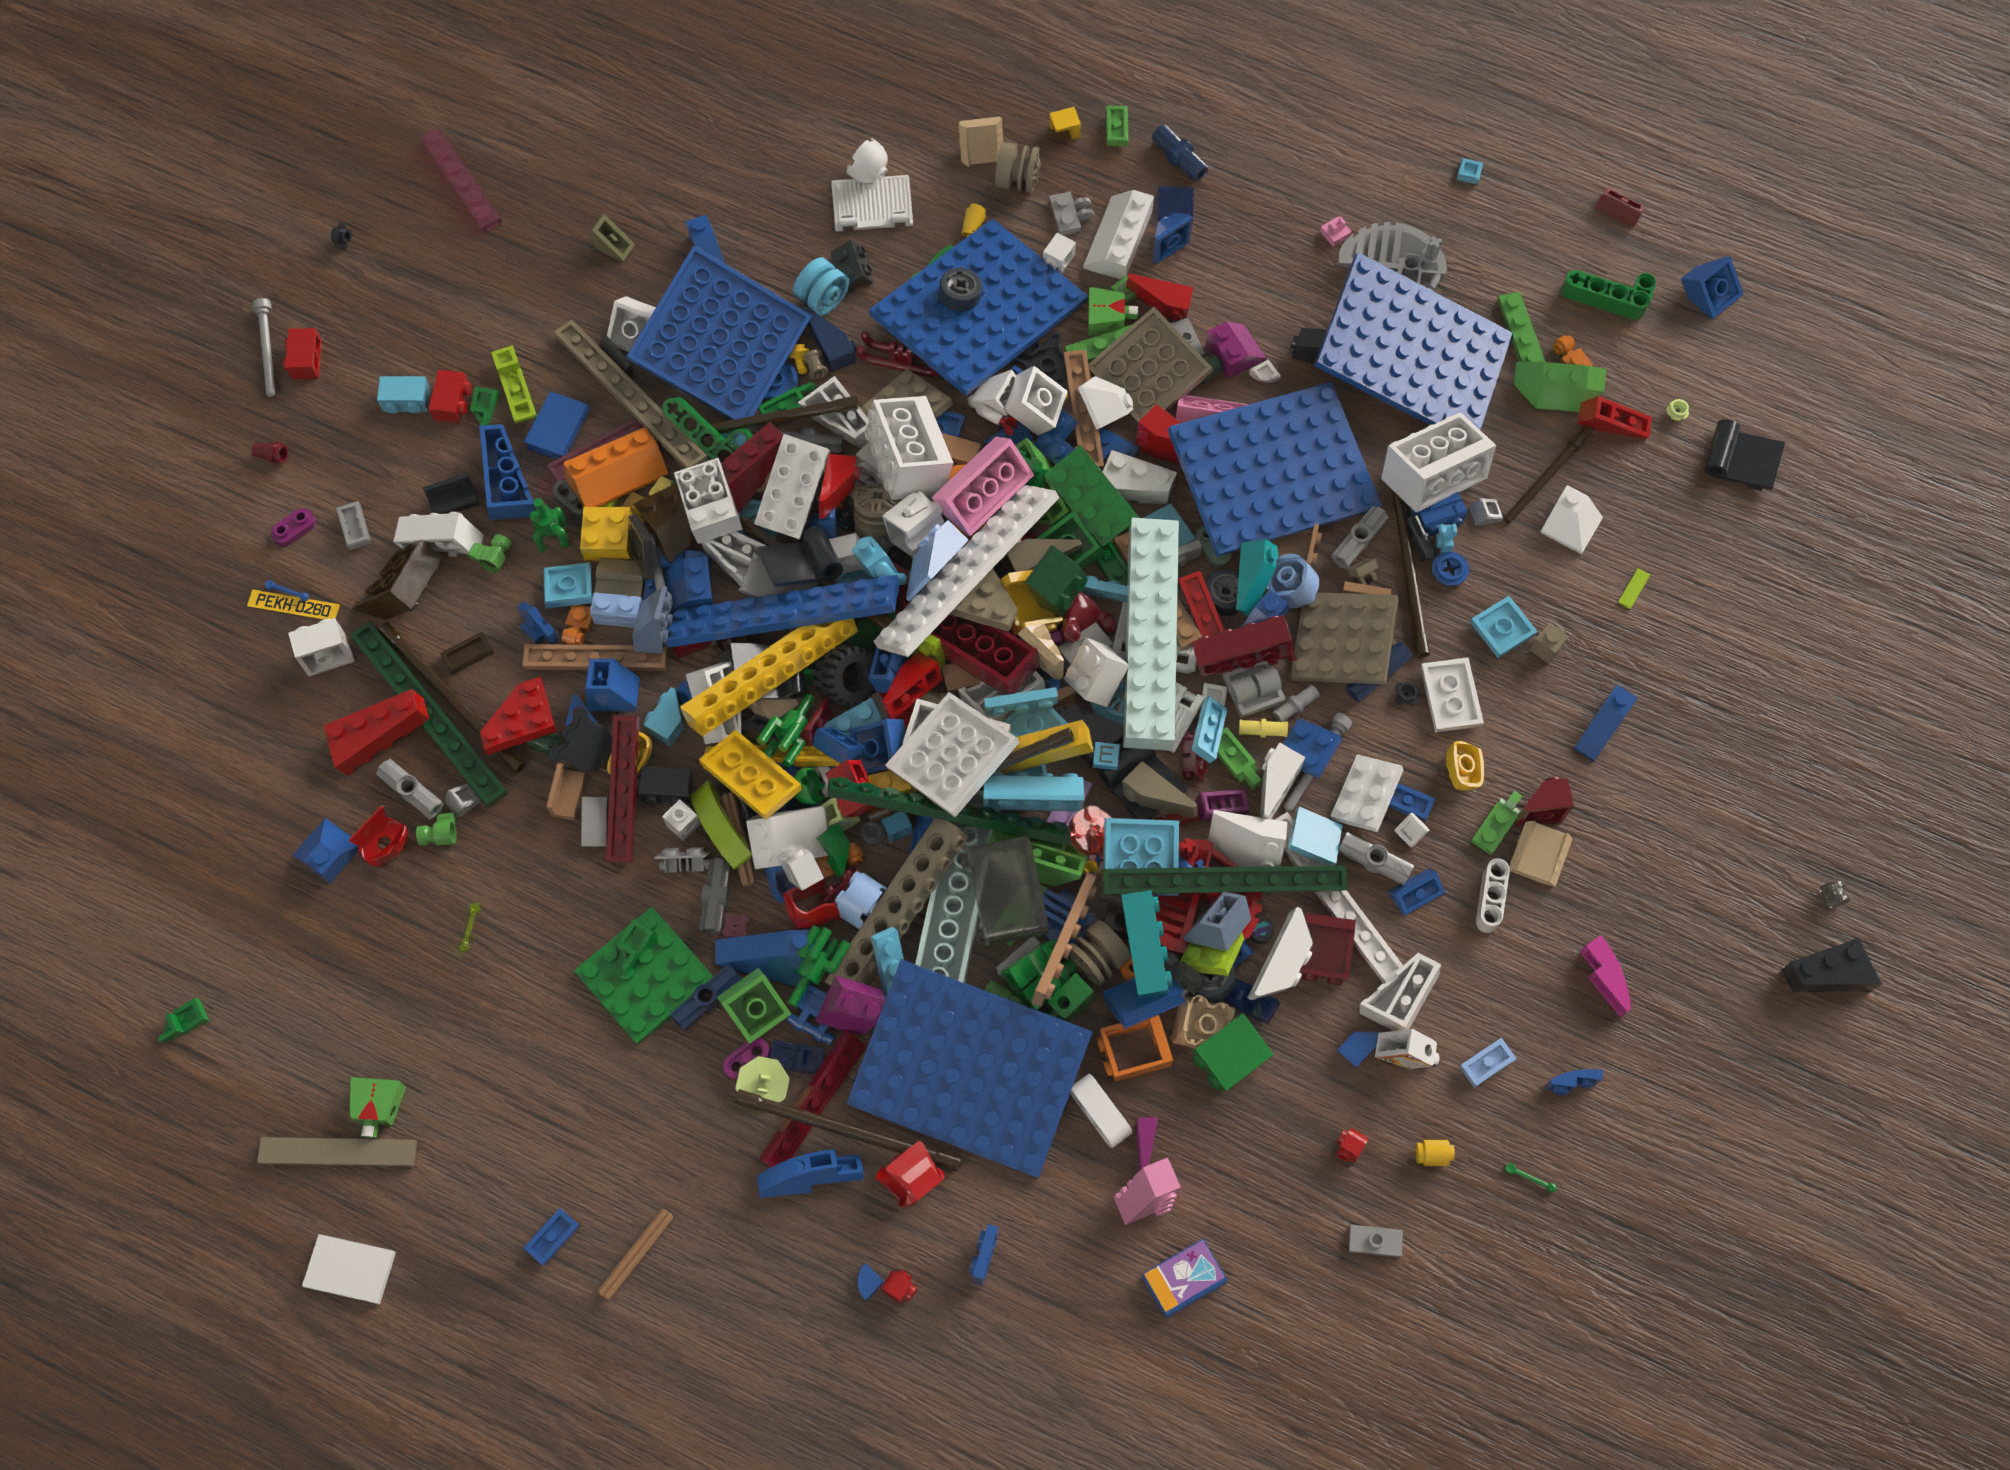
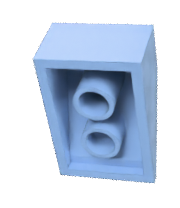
(933, 555)

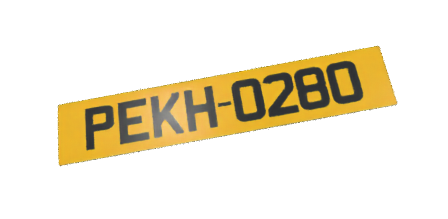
(293, 605)

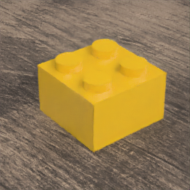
(605, 533)

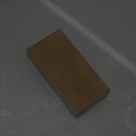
(467, 653)

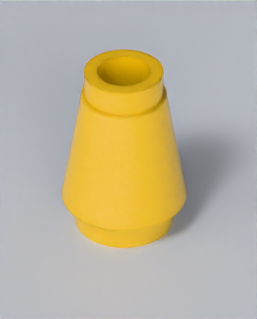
(973, 219)

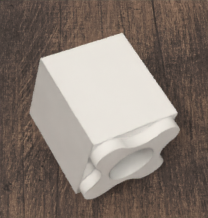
(912, 521)

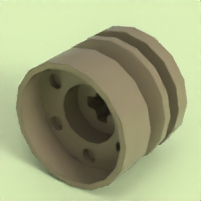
(1017, 167)
(869, 506)
(1101, 950)

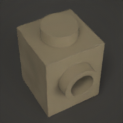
(1549, 642)

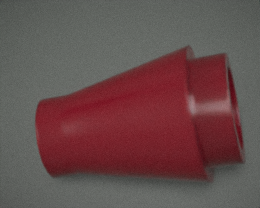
(271, 452)

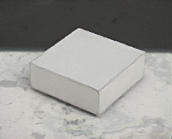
(1215, 691)
(1411, 830)

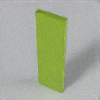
(1634, 588)

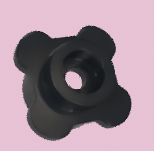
(341, 235)
(1409, 688)

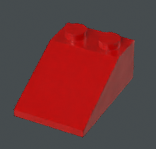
(1154, 437)

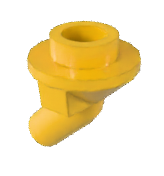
(798, 353)

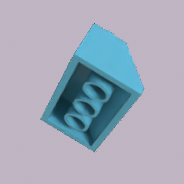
(1034, 792)

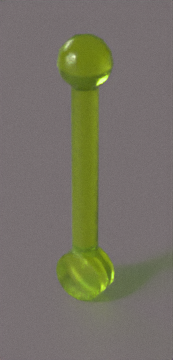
(474, 907)

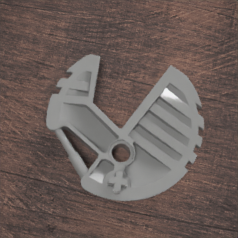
(1398, 248)

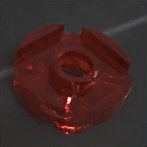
(1080, 830)

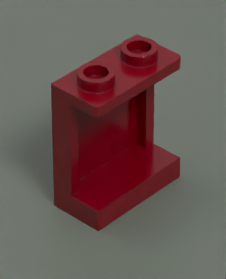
(1330, 949)

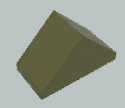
(610, 239)

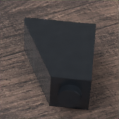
(1308, 344)
(1100, 728)

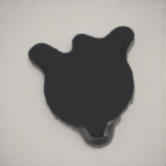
(1047, 358)
(585, 744)

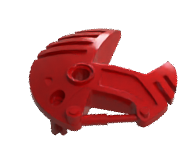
(1179, 910)

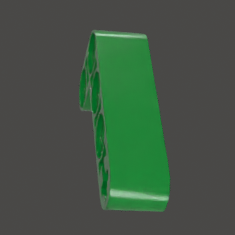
(1610, 294)
(703, 428)

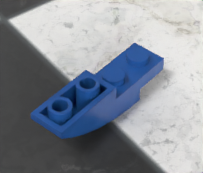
(802, 1172)

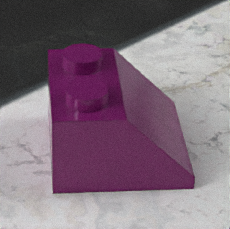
(1234, 347)
(851, 1006)

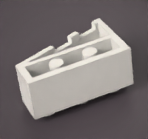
(848, 423)

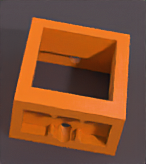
(1160, 1043)

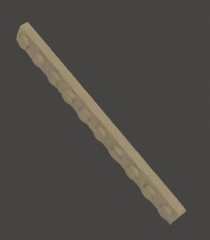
(630, 395)

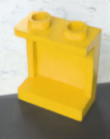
(1028, 609)

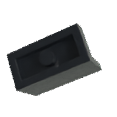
(451, 495)

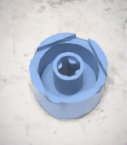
(1294, 581)
(859, 899)

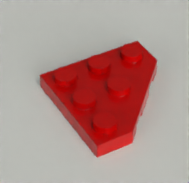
(520, 718)

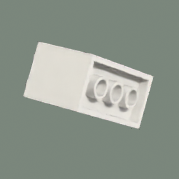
(908, 446)
(1438, 462)
(792, 486)

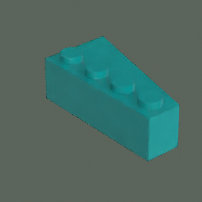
(1145, 944)

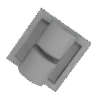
(1254, 688)

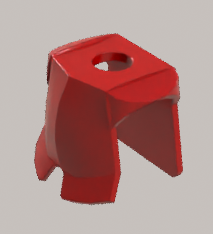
(372, 831)
(816, 916)
(910, 1175)

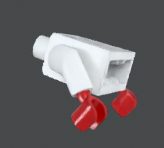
(992, 399)

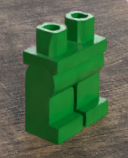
(1028, 969)

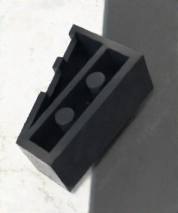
(1833, 969)

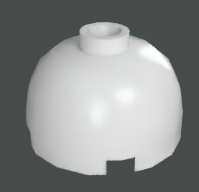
(869, 162)

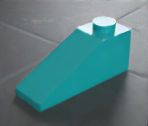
(1255, 571)

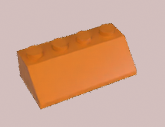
(615, 469)

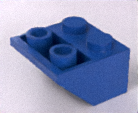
(611, 686)

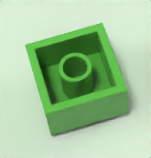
(754, 1005)

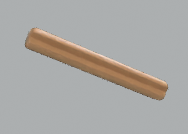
(730, 807)
(635, 1254)

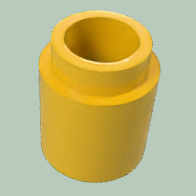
(1434, 1152)

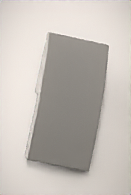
(594, 821)

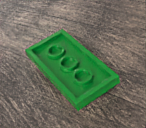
(1091, 495)

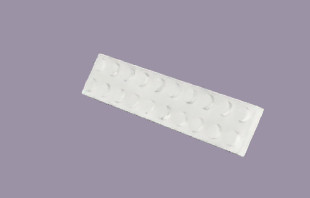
(965, 570)

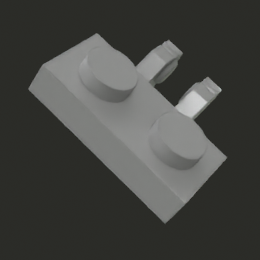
(1065, 212)

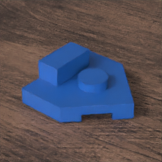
(534, 625)

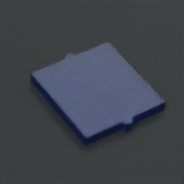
(1174, 200)

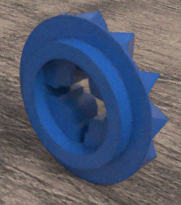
(1453, 560)

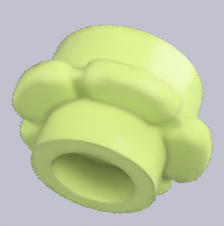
(1679, 405)

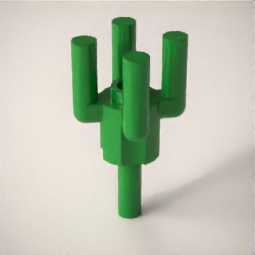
(548, 523)
(787, 731)
(816, 961)

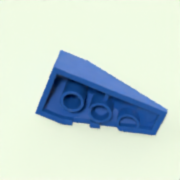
(770, 952)

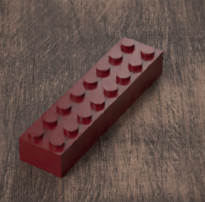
(980, 649)

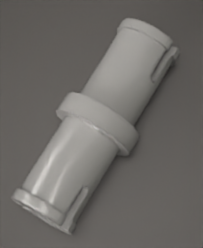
(1296, 704)

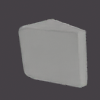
(1485, 511)
(461, 799)

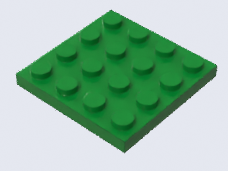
(654, 984)

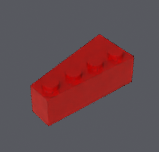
(370, 730)

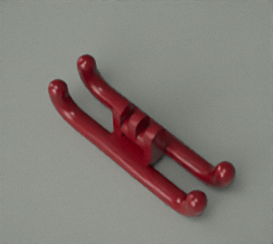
(900, 356)

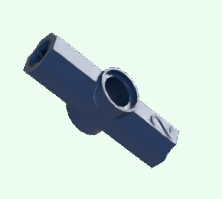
(1180, 153)
(1398, 657)
(693, 1008)

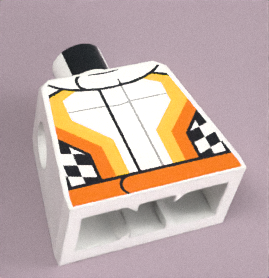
(1417, 1053)

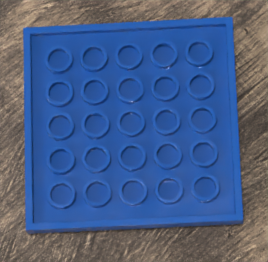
(719, 336)

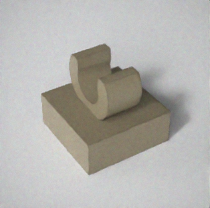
(1363, 568)

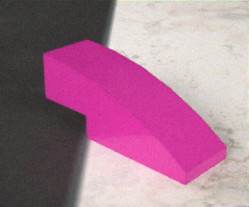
(1607, 975)

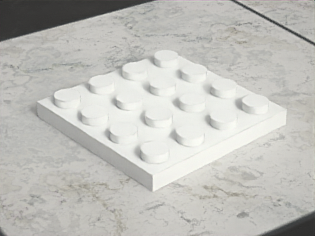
(952, 754)

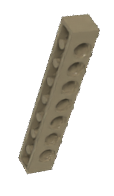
(900, 895)

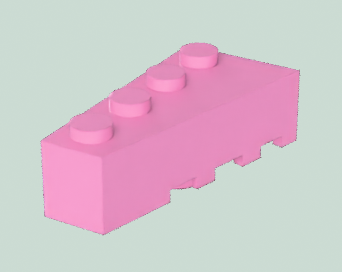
(1149, 1192)

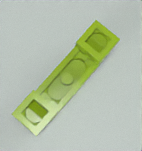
(514, 384)
(718, 825)

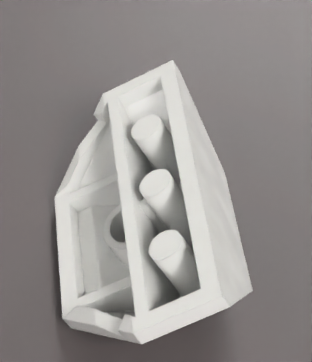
(1285, 957)

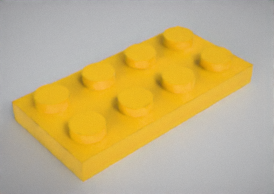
(750, 774)

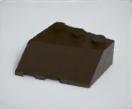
(666, 521)
(401, 582)

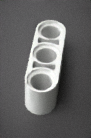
(1493, 884)
(1100, 1111)

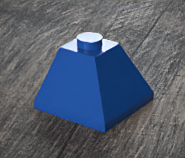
(1171, 235)
(1713, 286)
(326, 850)

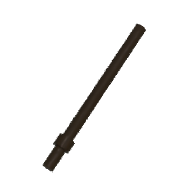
(1573, 445)

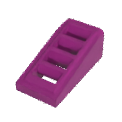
(1206, 803)
(1145, 1135)

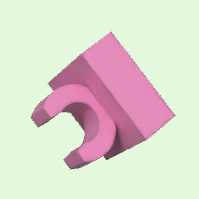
(1336, 231)

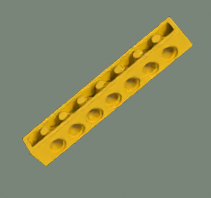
(763, 673)

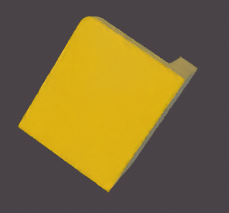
(1066, 120)

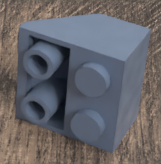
(652, 623)
(1220, 922)

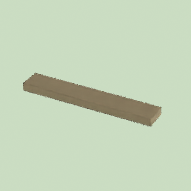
(337, 1152)

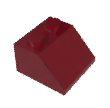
(1548, 804)

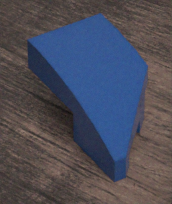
(1358, 1047)

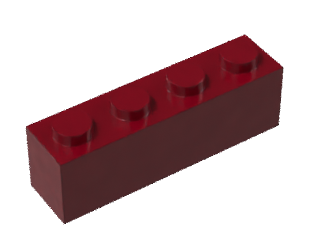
(751, 464)
(1245, 647)

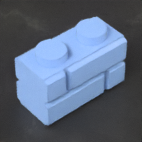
(615, 609)

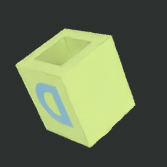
(835, 816)

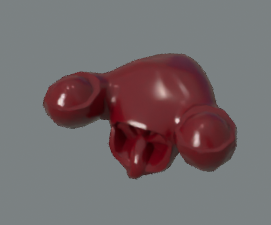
(1082, 615)

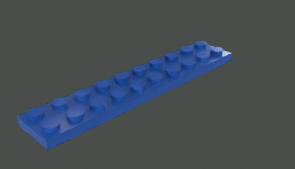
(784, 611)

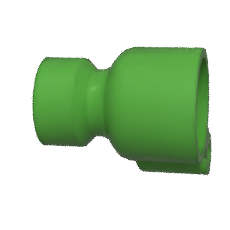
(492, 556)
(441, 833)

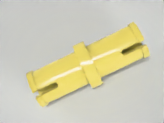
(1263, 728)

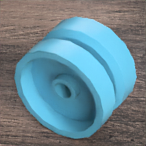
(821, 286)

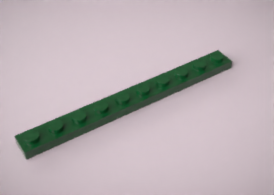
(438, 725)
(918, 804)
(1224, 879)

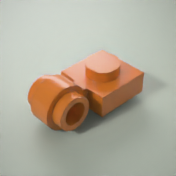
(1564, 347)
(578, 620)
(854, 858)

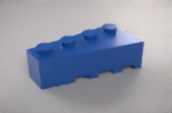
(504, 484)

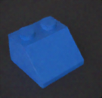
(689, 583)
(881, 743)

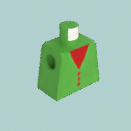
(1108, 311)
(374, 1103)

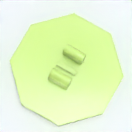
(764, 1078)

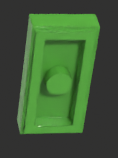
(1116, 126)

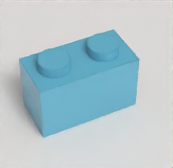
(403, 394)

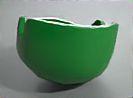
(810, 786)

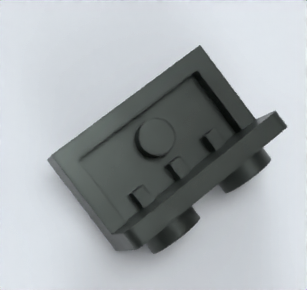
(852, 262)

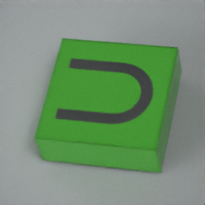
(1120, 286)

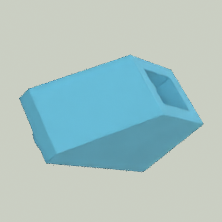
(666, 720)

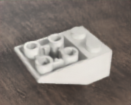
(707, 501)

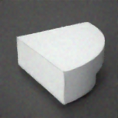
(1265, 372)

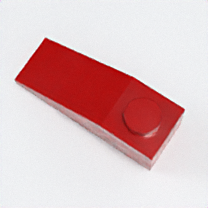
(1167, 297)
(1614, 418)
(837, 482)
(911, 683)

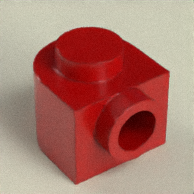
(1351, 1145)
(899, 1286)

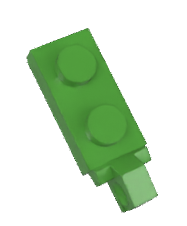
(1238, 759)
(1497, 824)

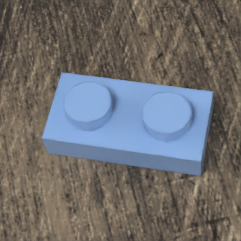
(1487, 1062)

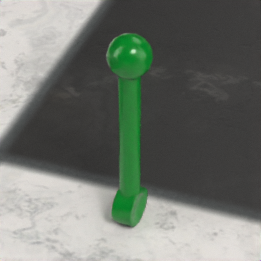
(1510, 1168)

